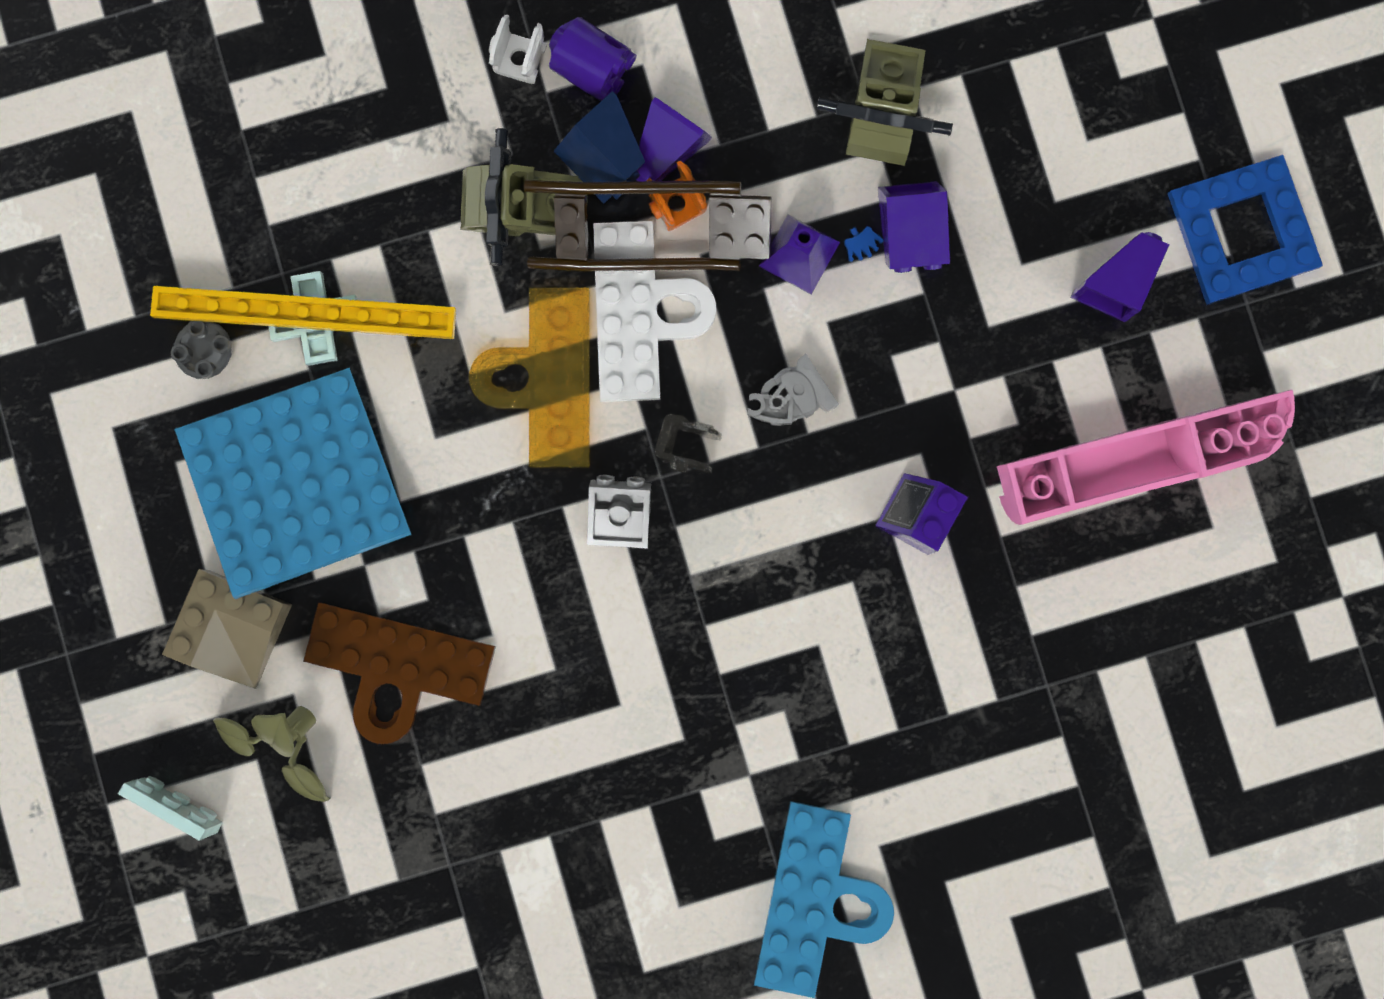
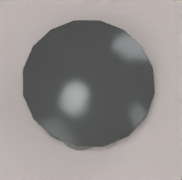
(202, 349)

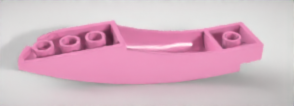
(1145, 458)

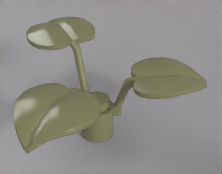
(279, 734)

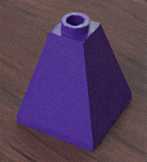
(666, 140)
(800, 254)

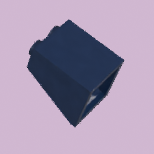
(602, 146)

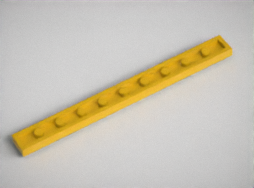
(303, 312)

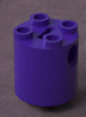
(589, 58)

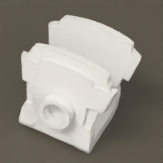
(505, 44)

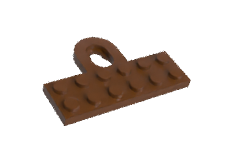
(396, 655)

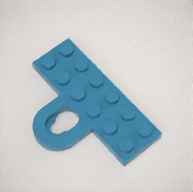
(804, 898)

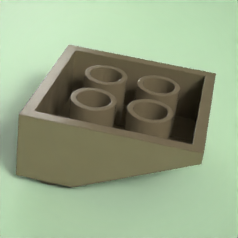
(226, 633)

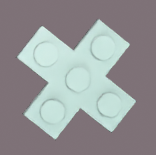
(316, 344)

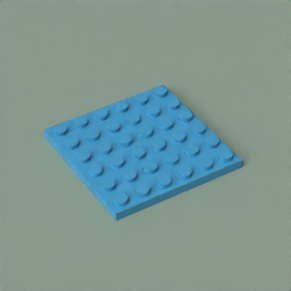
(292, 483)

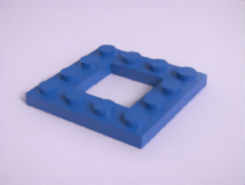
(1297, 247)

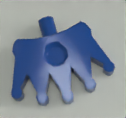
(861, 242)

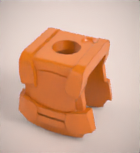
(694, 203)

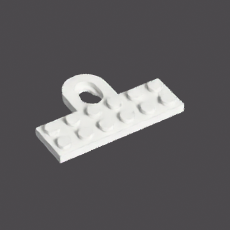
(628, 313)

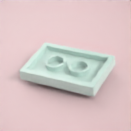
(171, 807)

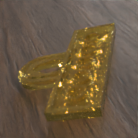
(557, 377)

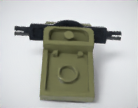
(886, 104)
(497, 201)

